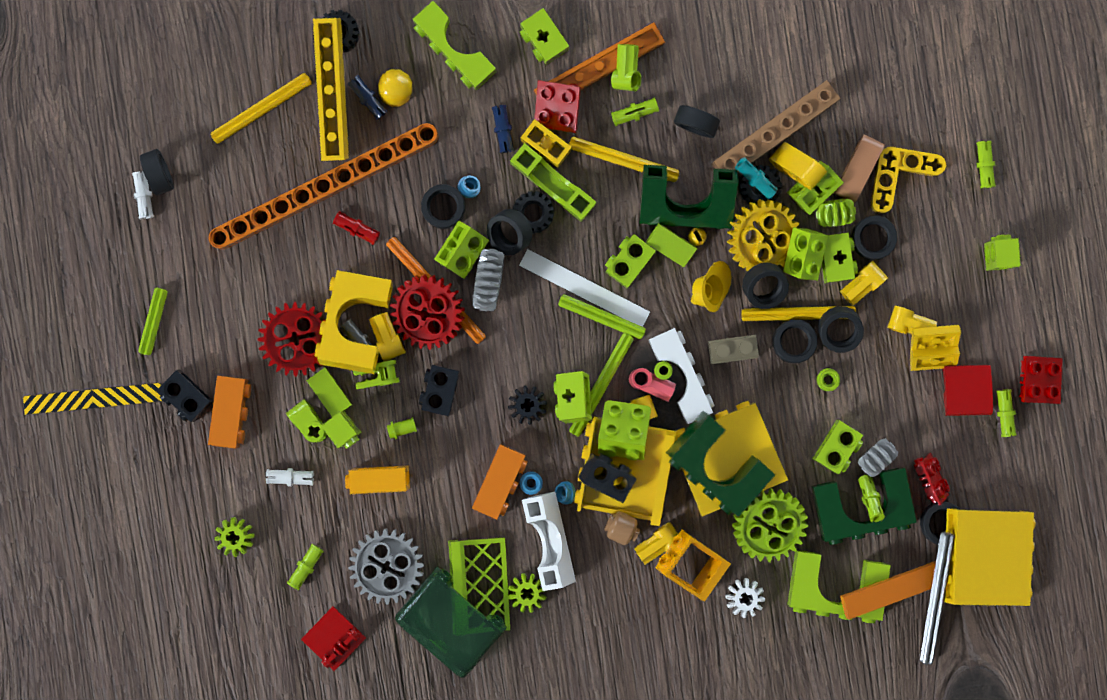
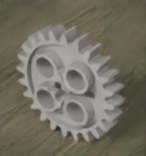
(396, 547)

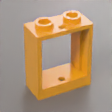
(378, 479)
(703, 584)

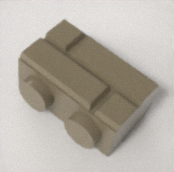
(733, 349)

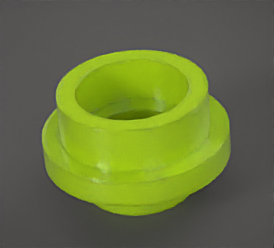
(835, 379)

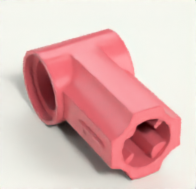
(657, 387)

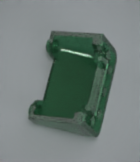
(449, 624)

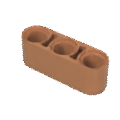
(859, 168)

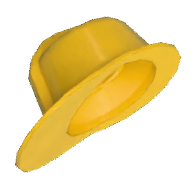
(713, 287)

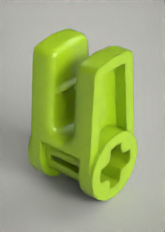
(386, 375)

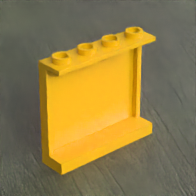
(743, 437)
(652, 475)
(990, 557)

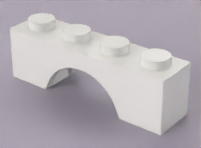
(670, 348)
(556, 565)

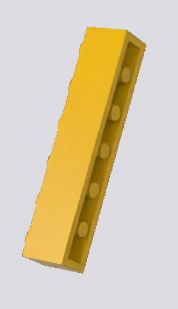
(331, 89)

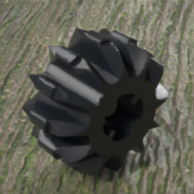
(521, 400)

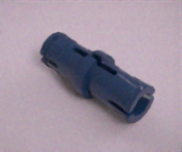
(367, 97)
(502, 129)

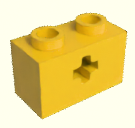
(546, 143)

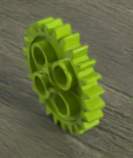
(781, 508)

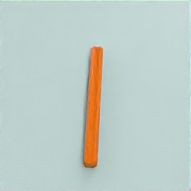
(418, 270)

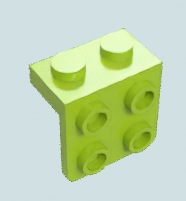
(624, 430)

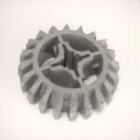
(488, 280)

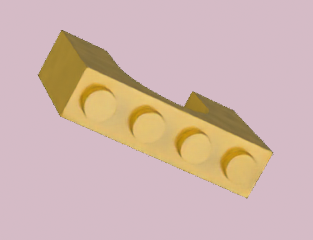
(347, 291)

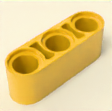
(798, 165)

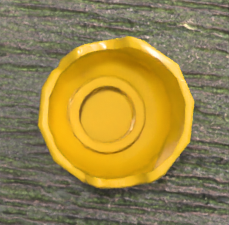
(395, 87)

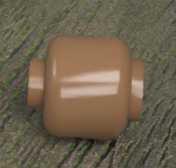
(622, 528)

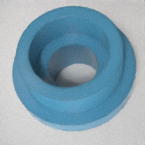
(471, 182)
(531, 490)
(565, 492)

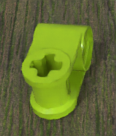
(305, 418)

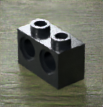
(189, 391)
(445, 391)
(605, 480)

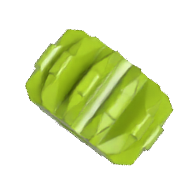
(836, 212)
(230, 543)
(527, 601)

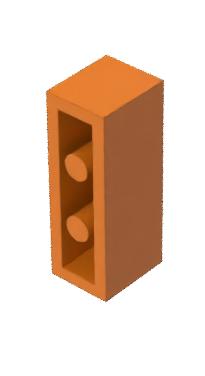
(229, 412)
(500, 482)

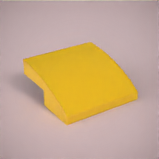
(934, 347)

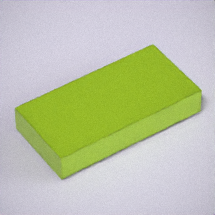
(671, 245)
(329, 392)

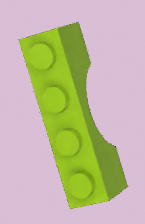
(473, 67)
(552, 182)

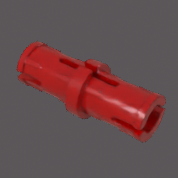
(356, 227)

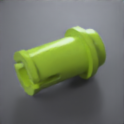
(668, 373)
(401, 428)

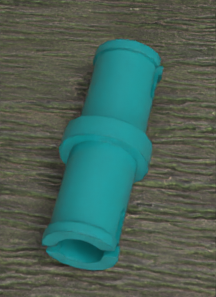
(756, 178)

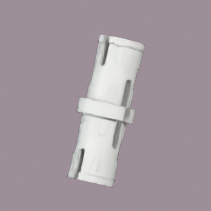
(142, 195)
(290, 477)

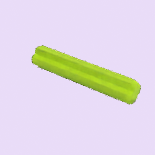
(152, 321)

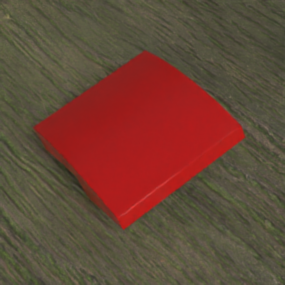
(968, 390)

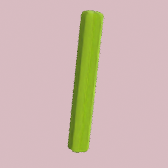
(601, 316)

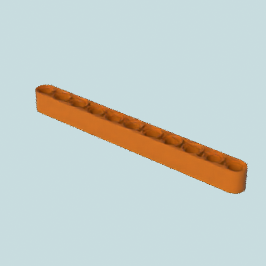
(312, 187)

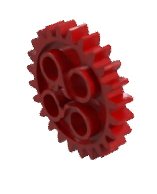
(429, 292)
(289, 319)

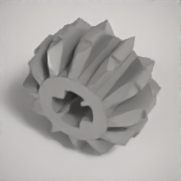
(878, 457)

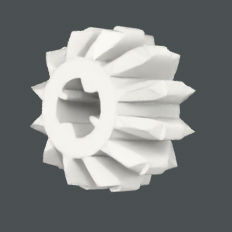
(741, 605)

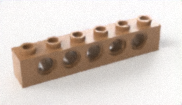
(780, 127)

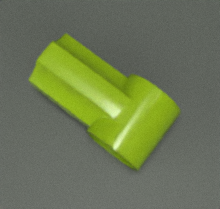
(626, 74)

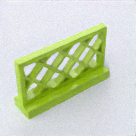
(458, 572)

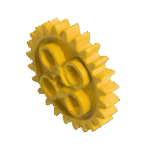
(780, 223)

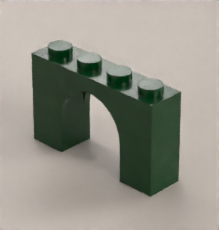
(712, 212)
(690, 454)
(896, 507)

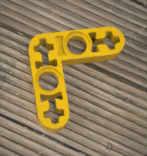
(899, 164)

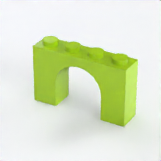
(805, 593)

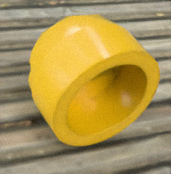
(693, 239)

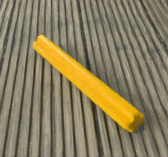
(261, 108)
(617, 157)
(789, 313)

